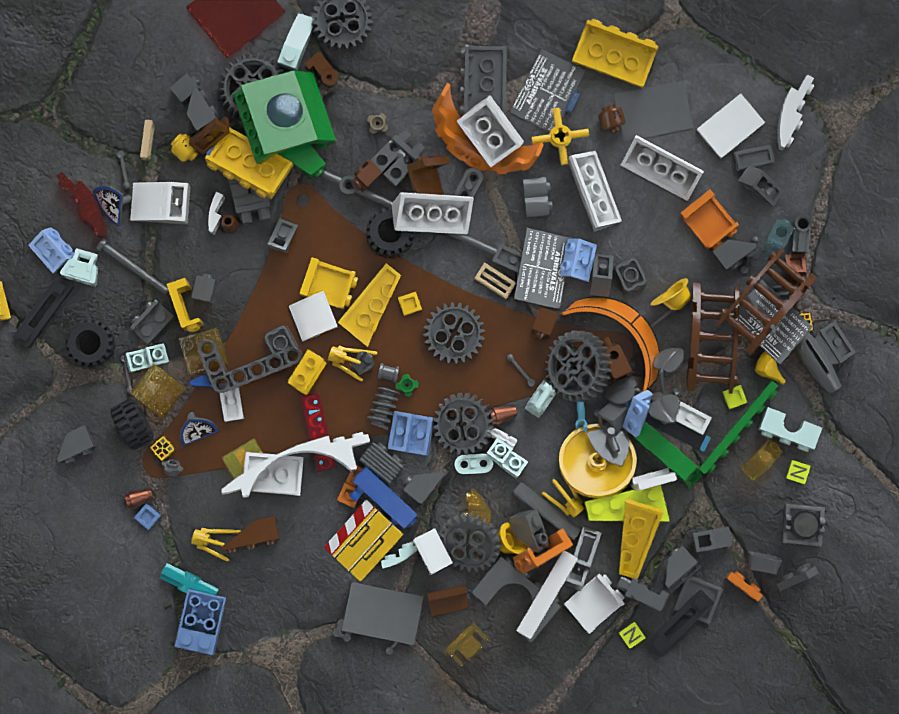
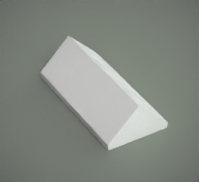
(661, 168)
(594, 190)
(432, 213)

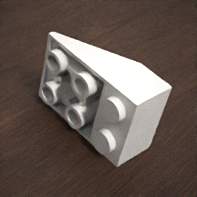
(160, 202)

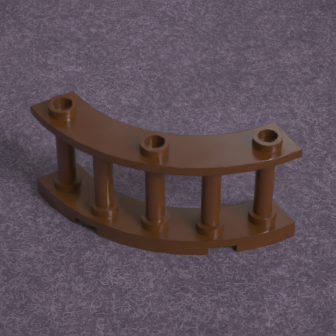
(782, 306)
(697, 335)

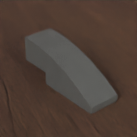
(584, 552)

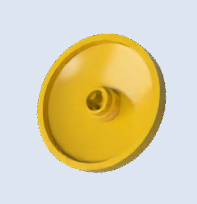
(589, 472)

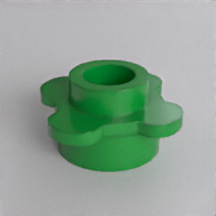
(407, 390)

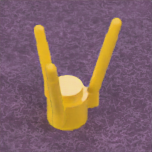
(339, 355)
(573, 506)
(202, 539)

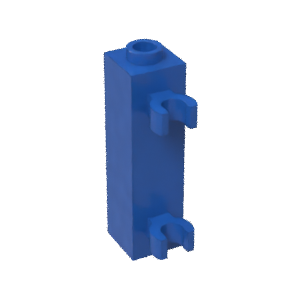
(384, 497)

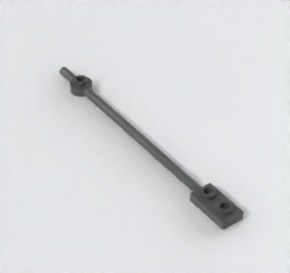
(503, 255)

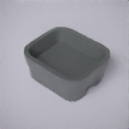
(630, 276)
(280, 339)
(763, 562)

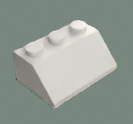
(490, 131)

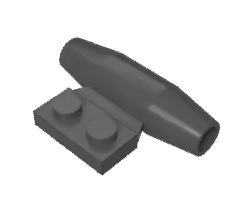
(821, 352)

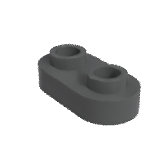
(468, 186)

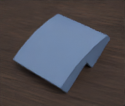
(411, 433)

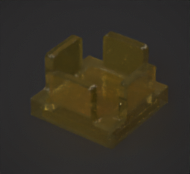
(466, 643)

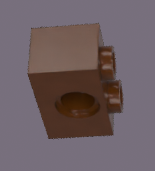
(544, 323)

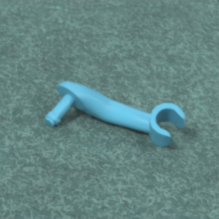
(581, 416)

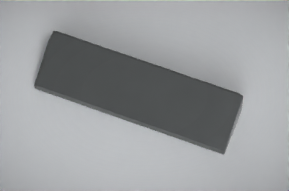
(546, 510)

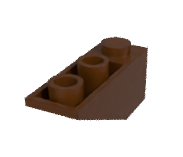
(257, 532)

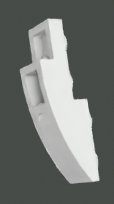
(789, 117)

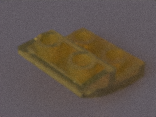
(190, 350)
(157, 390)

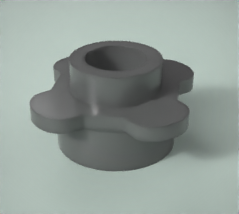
(172, 467)
(339, 633)

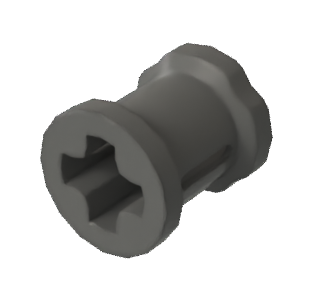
(388, 373)

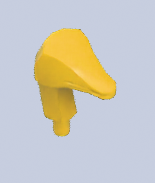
(767, 367)

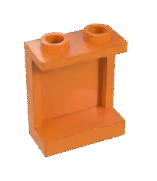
(709, 221)
(527, 561)

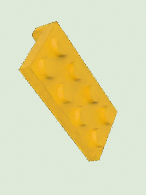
(615, 53)
(236, 160)

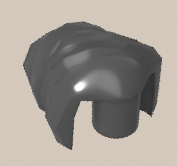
(366, 364)

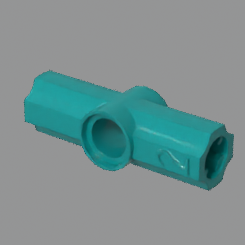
(186, 580)

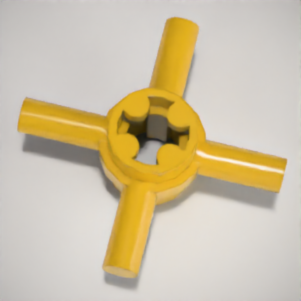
(556, 141)

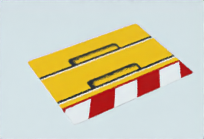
(363, 540)

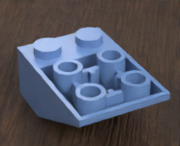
(200, 622)

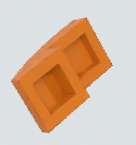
(348, 487)

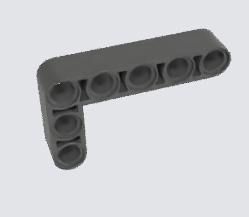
(247, 369)

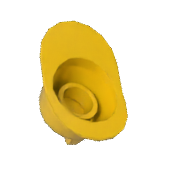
(675, 297)
(509, 542)

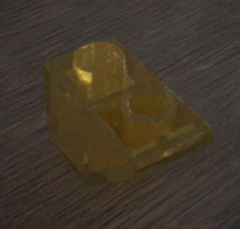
(762, 460)
(477, 506)

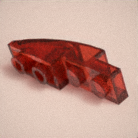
(90, 209)

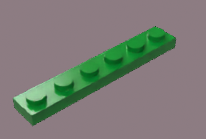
(744, 422)

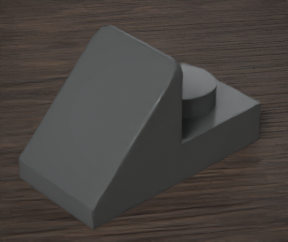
(282, 236)

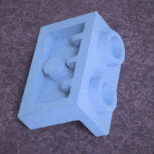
(51, 249)
(578, 259)
(637, 413)

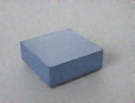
(147, 516)

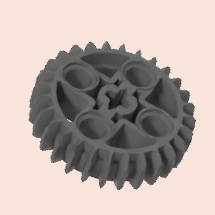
(240, 66)
(578, 366)

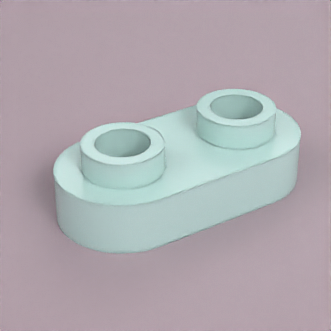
(473, 464)

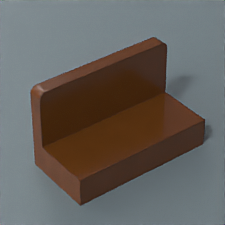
(210, 135)
(448, 600)

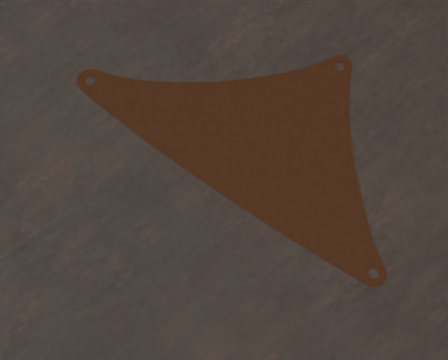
(275, 408)

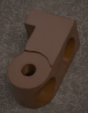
(324, 69)

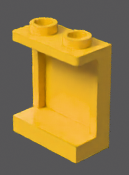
(330, 279)
(175, 289)
(307, 372)

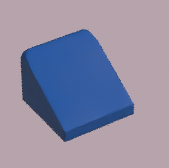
(202, 381)

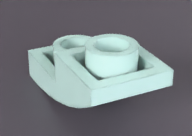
(146, 357)
(506, 458)
(406, 551)

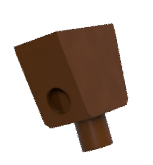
(620, 366)

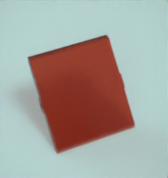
(234, 21)

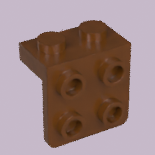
(425, 174)

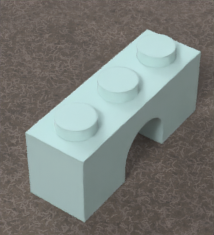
(773, 425)

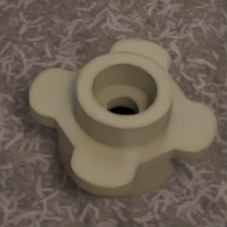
(377, 118)

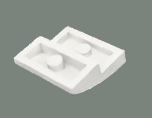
(313, 316)
(652, 479)

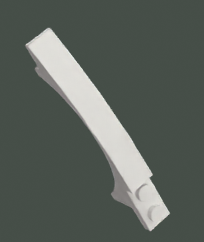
(338, 450)

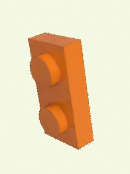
(738, 580)

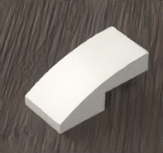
(214, 218)

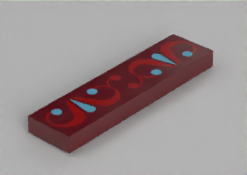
(317, 428)

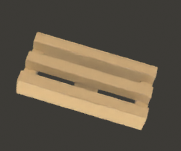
(147, 140)
(491, 287)

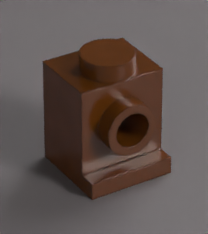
(366, 175)

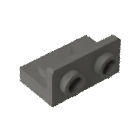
(151, 321)

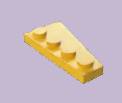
(368, 308)
(638, 533)

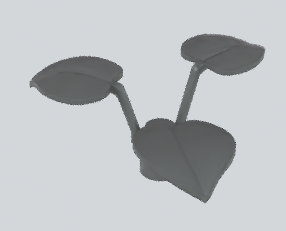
(662, 406)

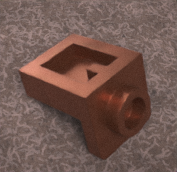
(798, 263)

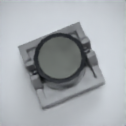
(803, 525)

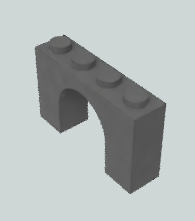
(503, 574)

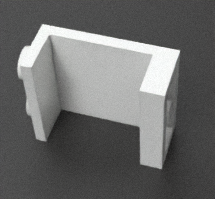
(594, 602)

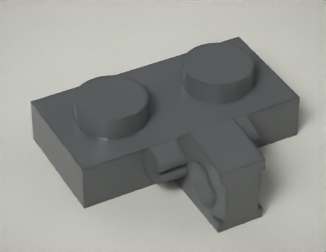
(803, 573)

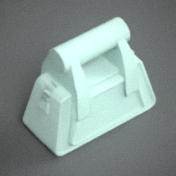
(81, 271)
(541, 399)

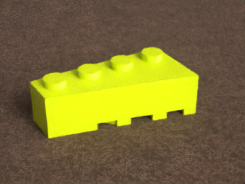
(613, 507)

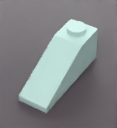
(296, 43)

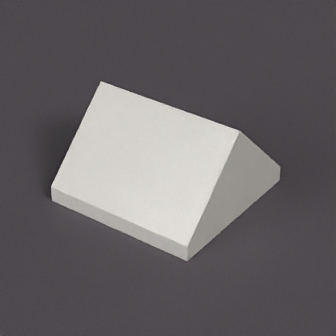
(432, 551)

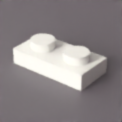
(231, 404)
(692, 418)

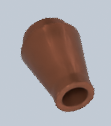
(502, 414)
(137, 498)

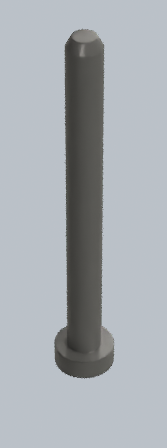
(130, 265)

